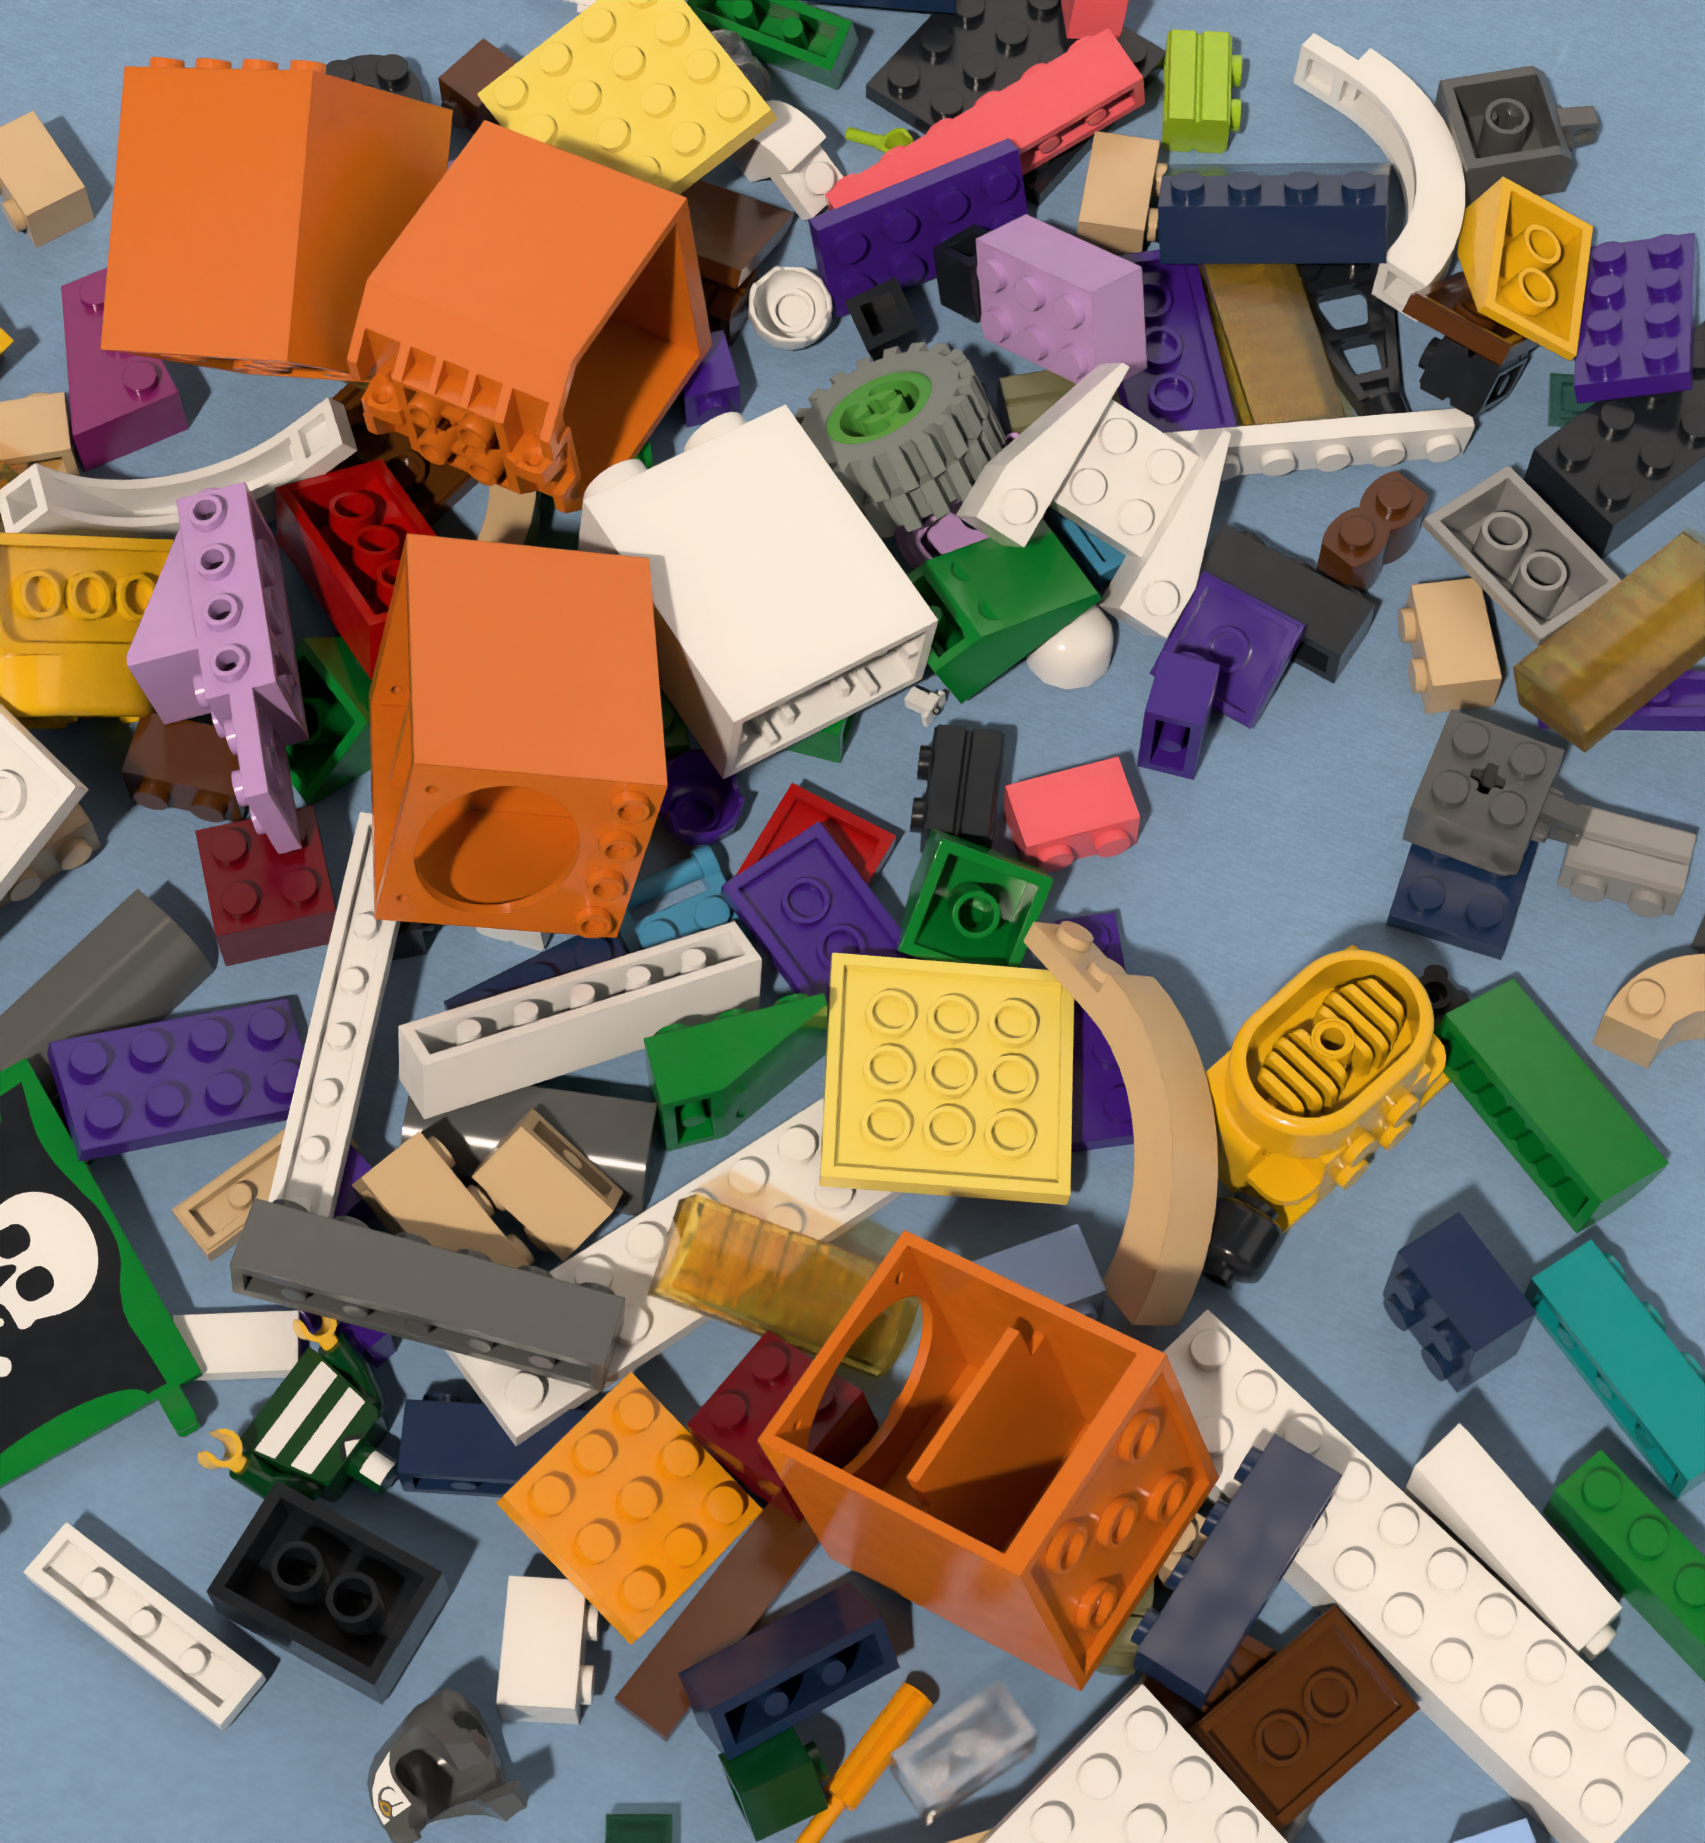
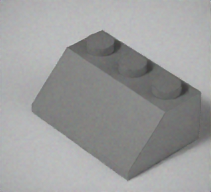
(1521, 553)

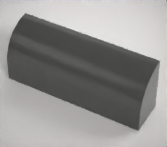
(114, 979)
(607, 1130)

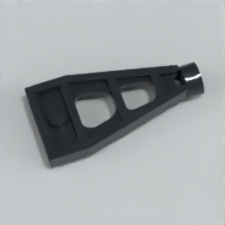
(1372, 391)

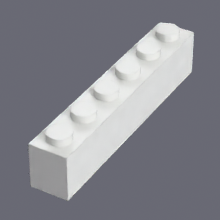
(575, 1019)

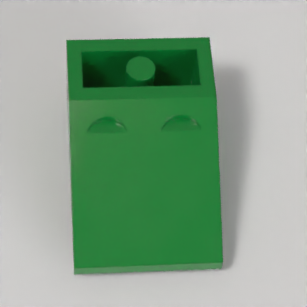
(998, 605)
(729, 1068)

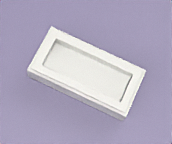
(241, 1343)

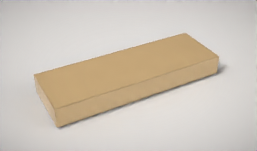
(220, 1208)

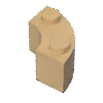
(1656, 1010)

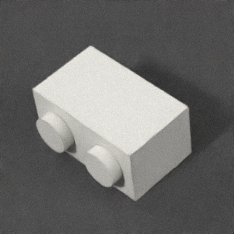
(545, 1651)

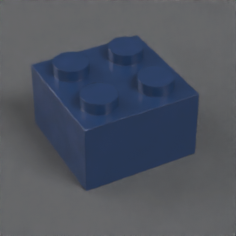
(1457, 1303)

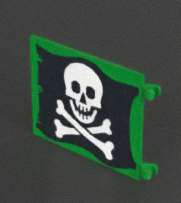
(76, 1308)

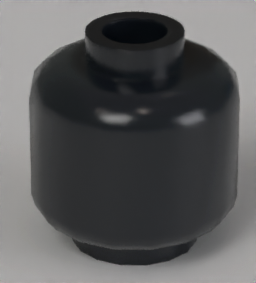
(1241, 1240)

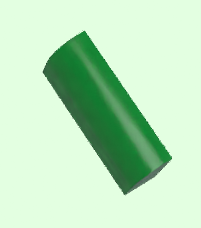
(1546, 1105)

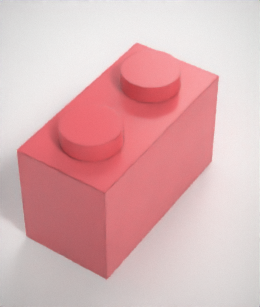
(1072, 815)

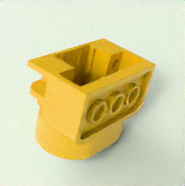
(70, 623)
(1324, 1080)

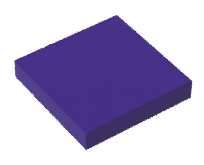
(1242, 636)

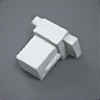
(925, 704)

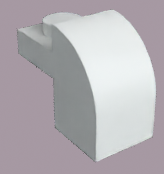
(792, 158)

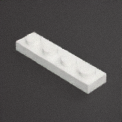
(145, 1626)

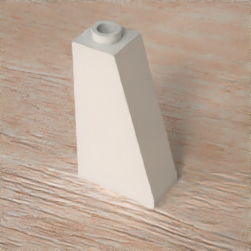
(1513, 1541)

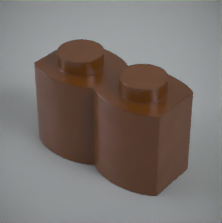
(1372, 533)

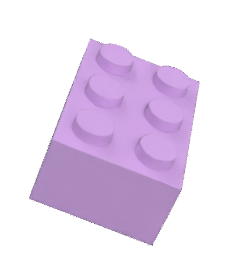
(1060, 300)

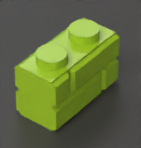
(1198, 91)

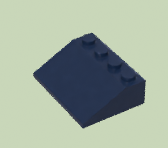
(1274, 213)

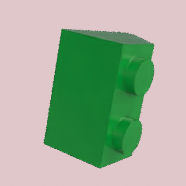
(336, 719)
(971, 904)

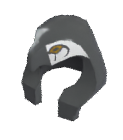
(440, 1768)

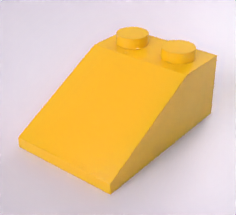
(1527, 264)

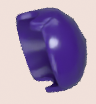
(698, 801)

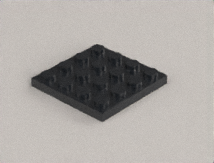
(985, 50)

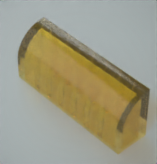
(1269, 344)
(1620, 648)
(774, 1281)

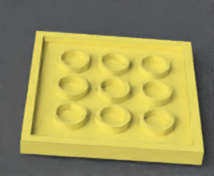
(633, 92)
(947, 1080)

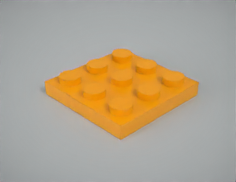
(630, 1507)

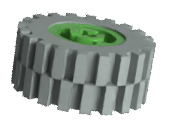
(905, 433)

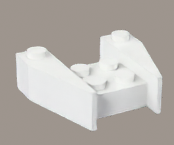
(1116, 483)

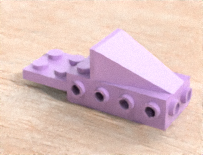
(225, 647)

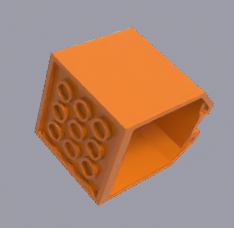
(532, 318)

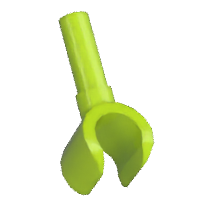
(880, 142)

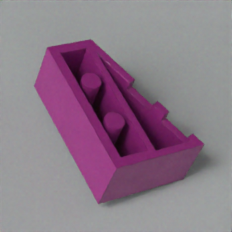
(114, 397)

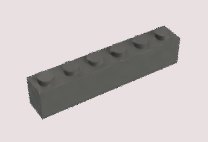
(428, 1293)

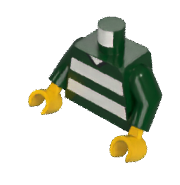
(315, 1427)

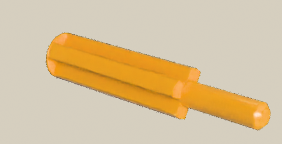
(869, 1758)

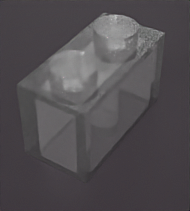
(963, 1752)

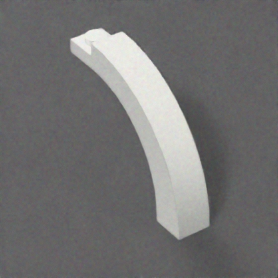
(1416, 144)
(147, 508)

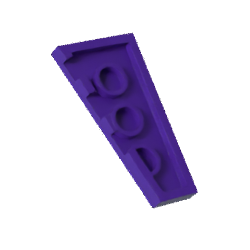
(1099, 1094)

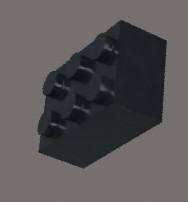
(329, 1592)

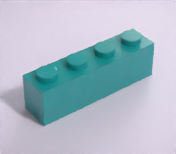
(1626, 1361)

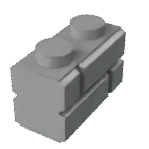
(1628, 863)

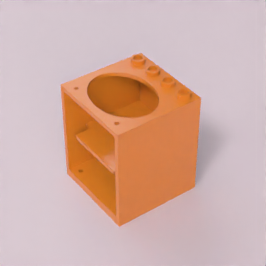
(258, 211)
(514, 737)
(1017, 1471)

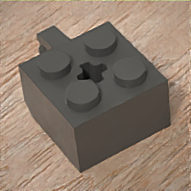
(1512, 130)
(1491, 797)

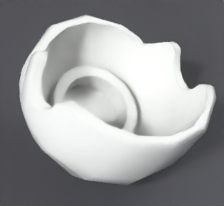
(789, 308)
(1076, 653)

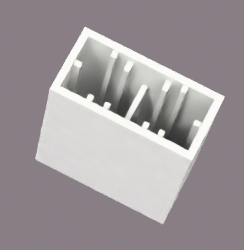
(763, 586)

